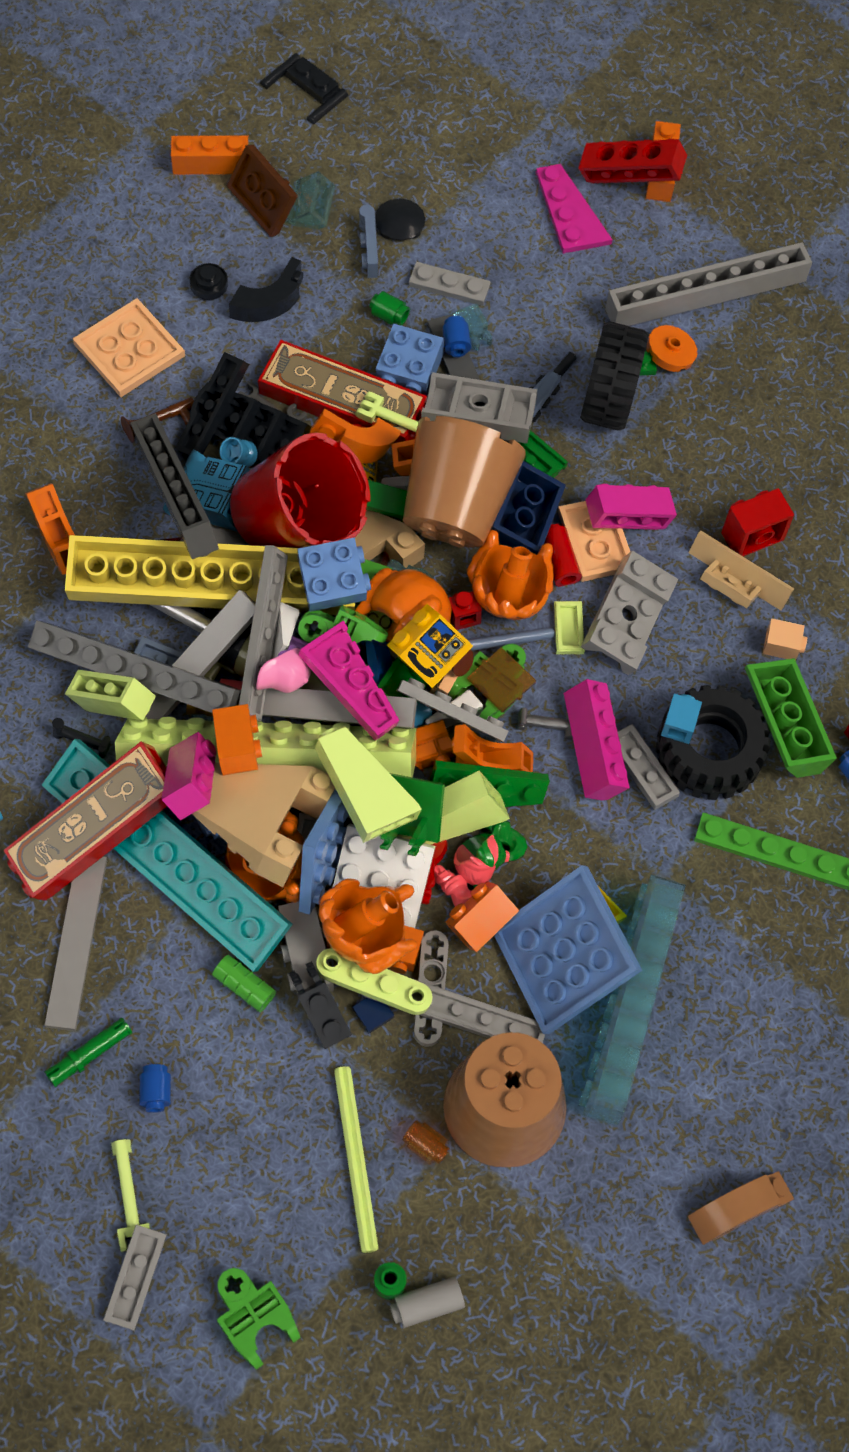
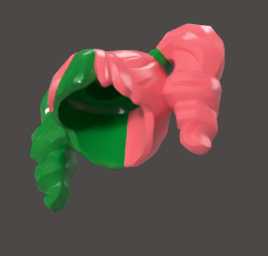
(478, 859)

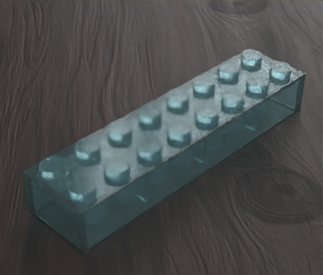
(632, 1004)

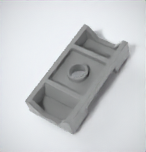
(507, 407)
(641, 590)

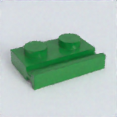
(543, 456)

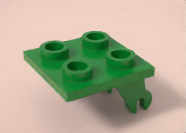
(428, 824)

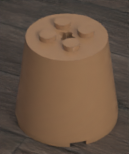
(459, 480)
(504, 1123)

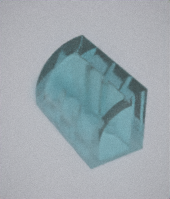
(313, 201)

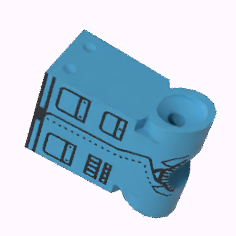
(213, 485)

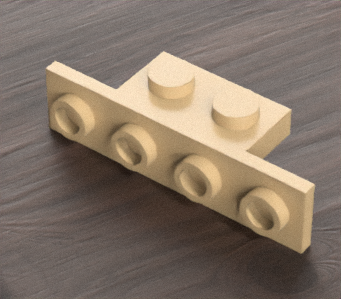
(737, 575)

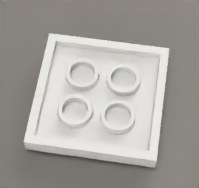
(386, 867)

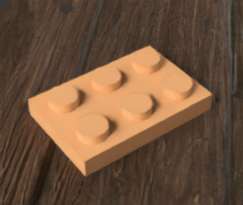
(596, 549)

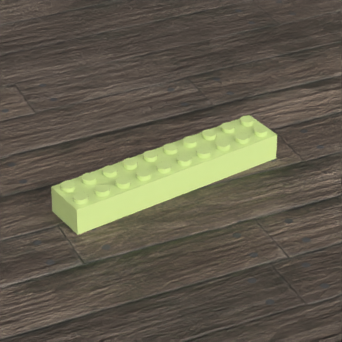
(280, 741)

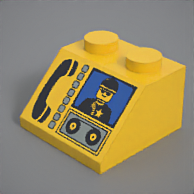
(429, 645)

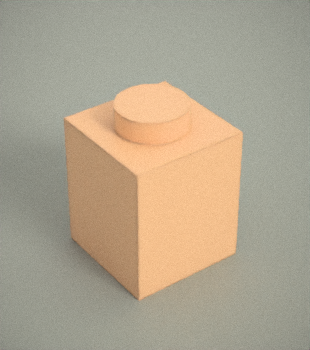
(784, 639)

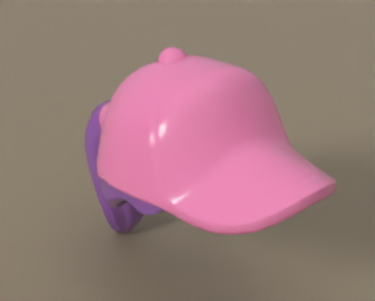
(286, 671)

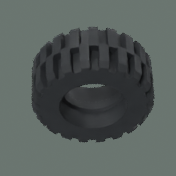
(614, 376)
(718, 776)

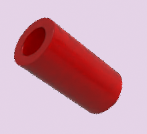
(563, 557)

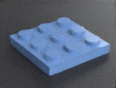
(322, 853)

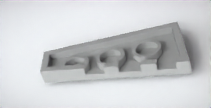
(442, 703)

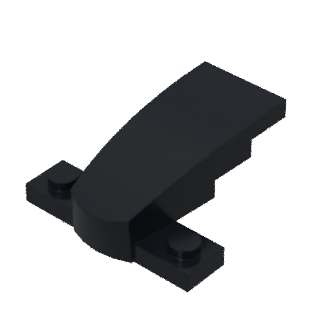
(231, 414)

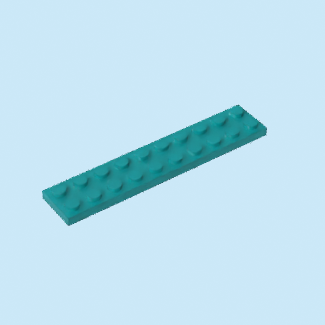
(184, 870)

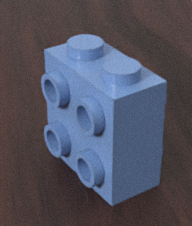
(410, 358)
(333, 574)

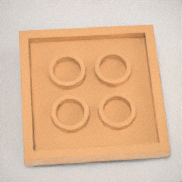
(129, 347)

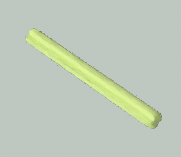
(356, 1160)

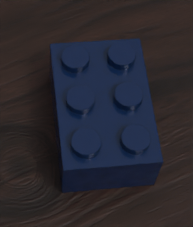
(528, 509)

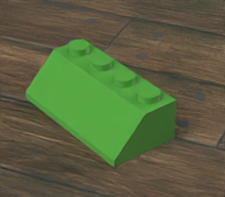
(791, 717)

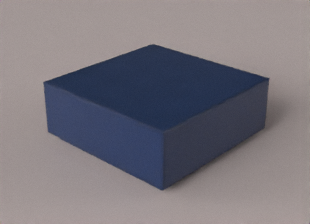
(372, 1014)

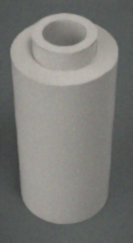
(427, 1302)

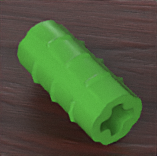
(244, 983)

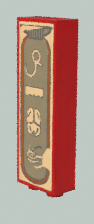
(322, 383)
(89, 823)

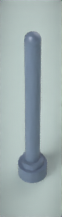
(512, 638)

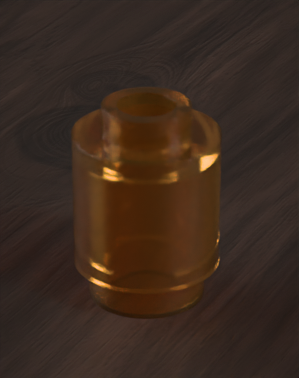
(426, 1142)

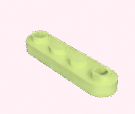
(384, 987)

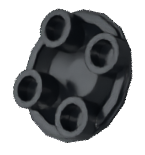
(400, 219)

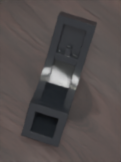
(271, 301)

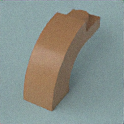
(740, 1206)

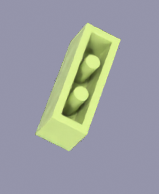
(110, 694)

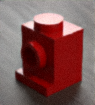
(464, 605)

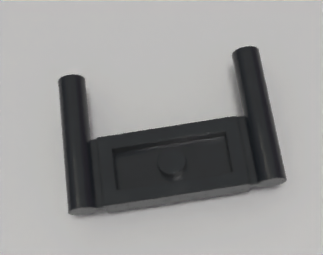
(312, 81)

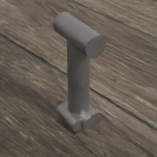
(544, 722)

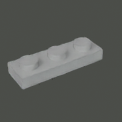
(449, 283)
(646, 769)
(135, 1277)

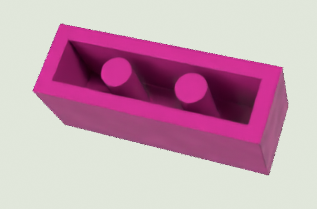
(630, 507)
(189, 775)

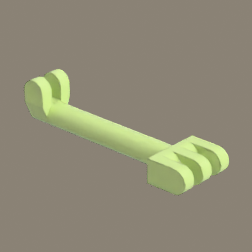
(373, 407)
(120, 1150)

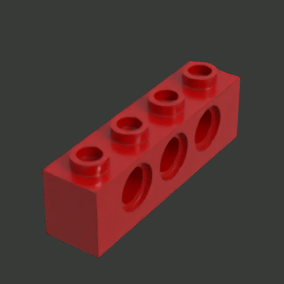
(633, 161)

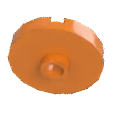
(671, 348)

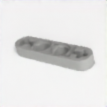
(442, 952)

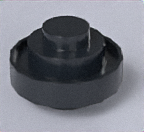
(208, 281)

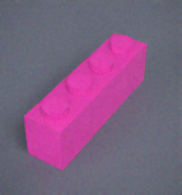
(596, 740)

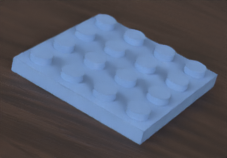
(566, 950)

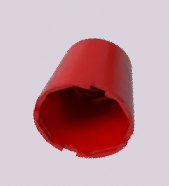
(302, 495)

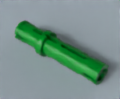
(92, 1049)

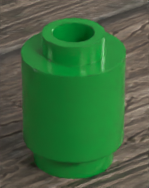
(389, 308)
(386, 1290)

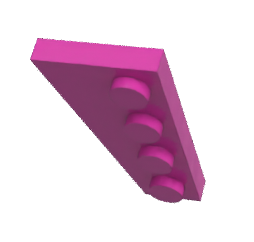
(570, 213)
(342, 670)

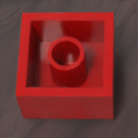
(757, 522)

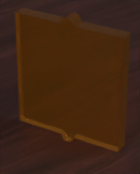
(501, 679)

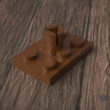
(262, 190)

